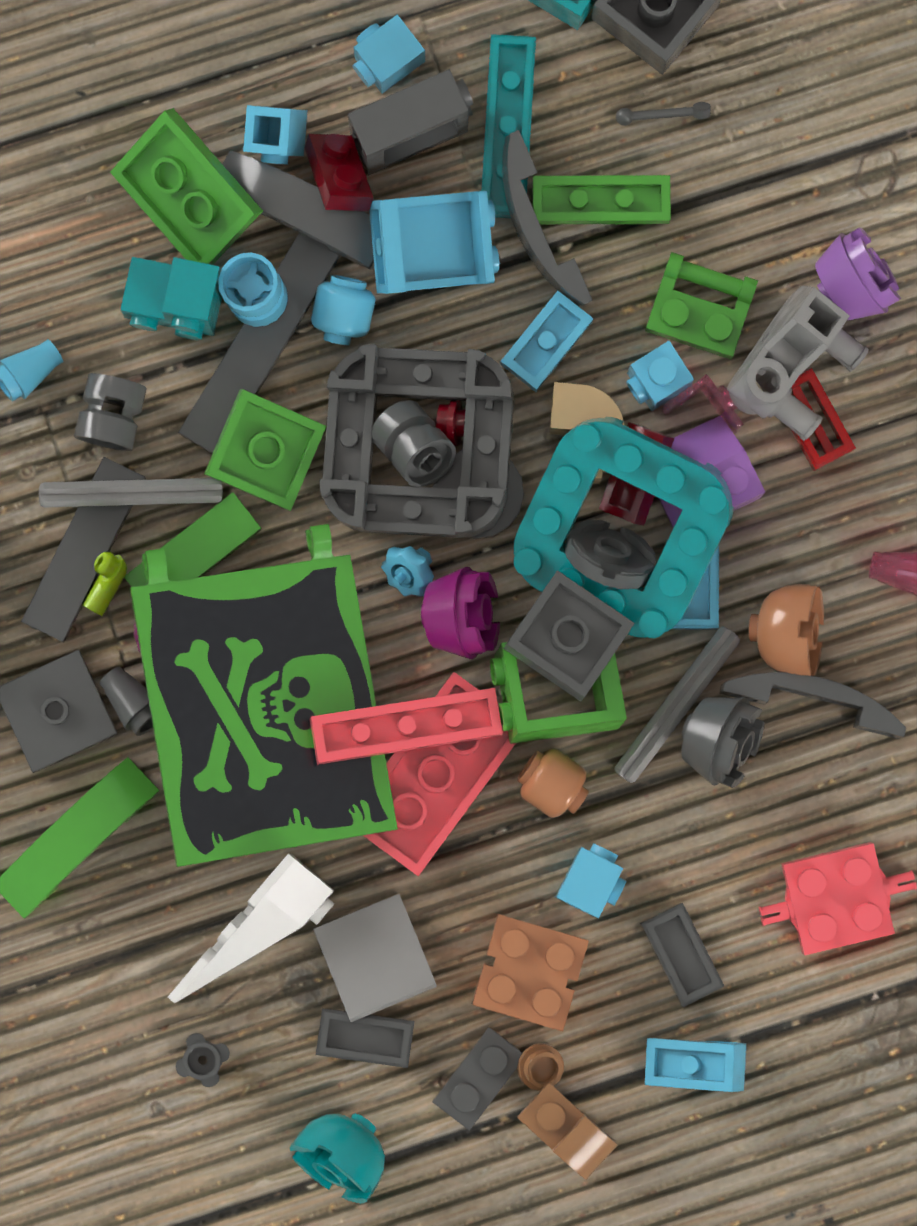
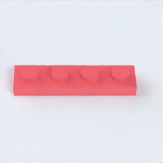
(406, 726)

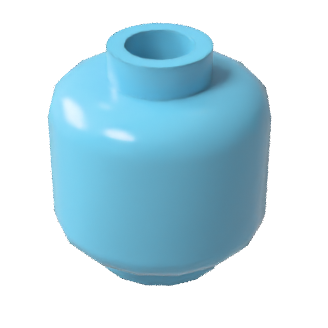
(343, 309)

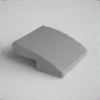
(375, 957)

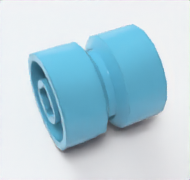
(253, 289)

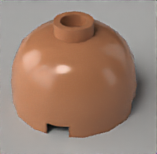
(790, 629)

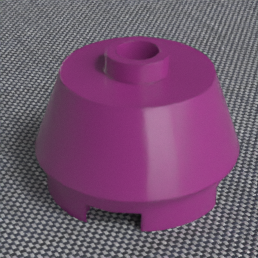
(460, 613)

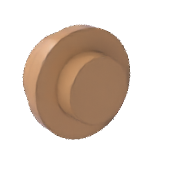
(539, 1066)

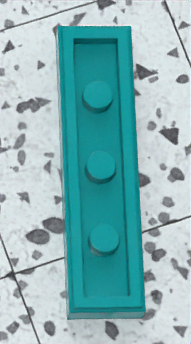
(507, 108)

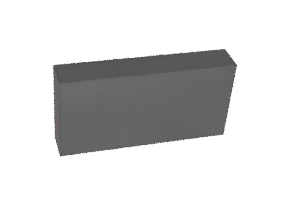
(682, 954)
(365, 1040)

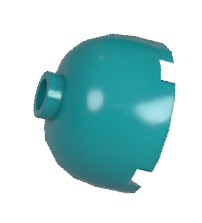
(341, 1153)

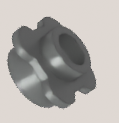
(215, 1055)

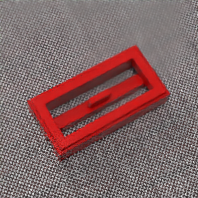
(833, 419)

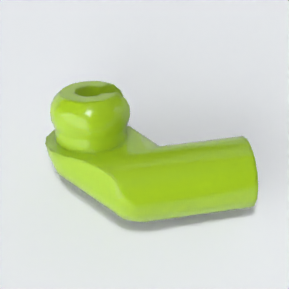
(111, 573)

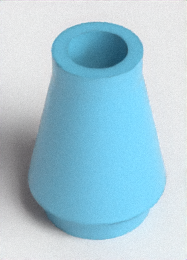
(27, 369)

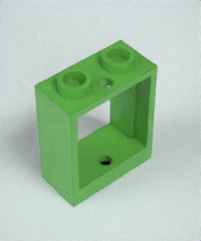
(607, 695)

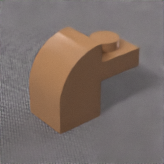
(567, 1131)

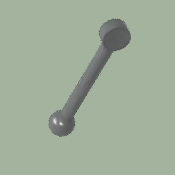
(700, 110)

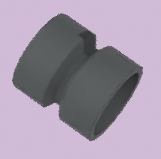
(105, 427)
(413, 443)

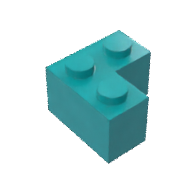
(173, 296)

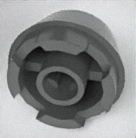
(721, 738)

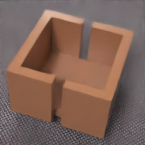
(530, 972)

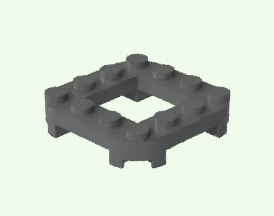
(418, 375)

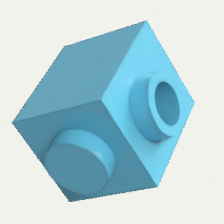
(387, 54)
(275, 133)
(658, 376)
(592, 881)

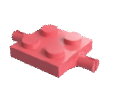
(837, 898)

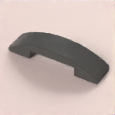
(516, 167)
(302, 209)
(870, 714)

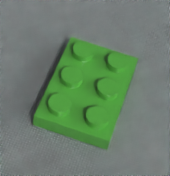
(186, 190)

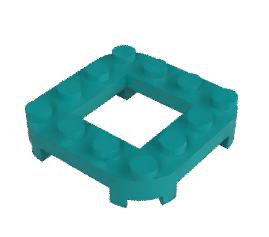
(653, 468)

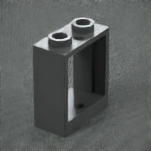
(410, 121)

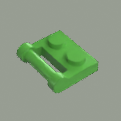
(695, 319)

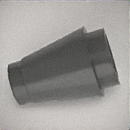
(128, 700)

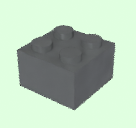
(654, 28)

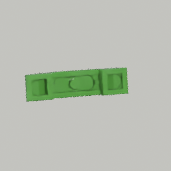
(75, 836)

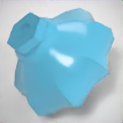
(408, 570)

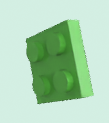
(265, 449)

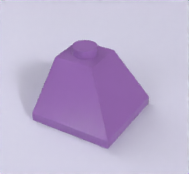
(717, 445)

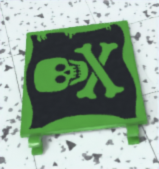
(231, 697)

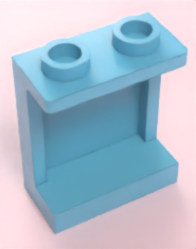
(433, 241)

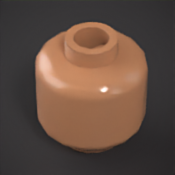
(553, 783)

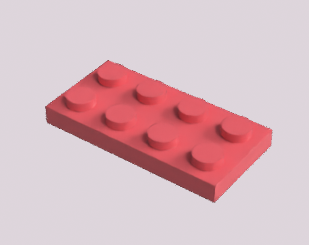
(436, 789)

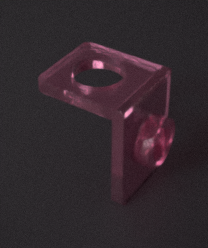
(718, 397)

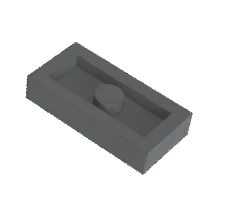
(478, 1078)

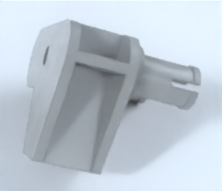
(789, 345)

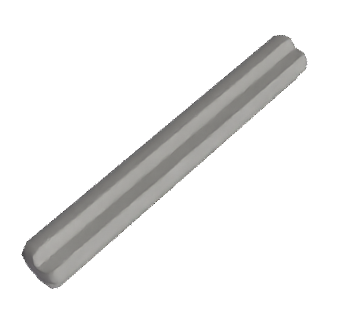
(130, 492)
(677, 704)

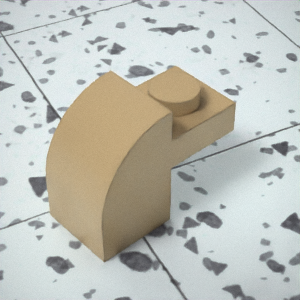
(577, 404)

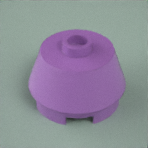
(856, 276)

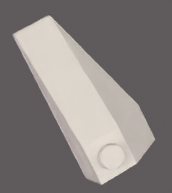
(273, 912)

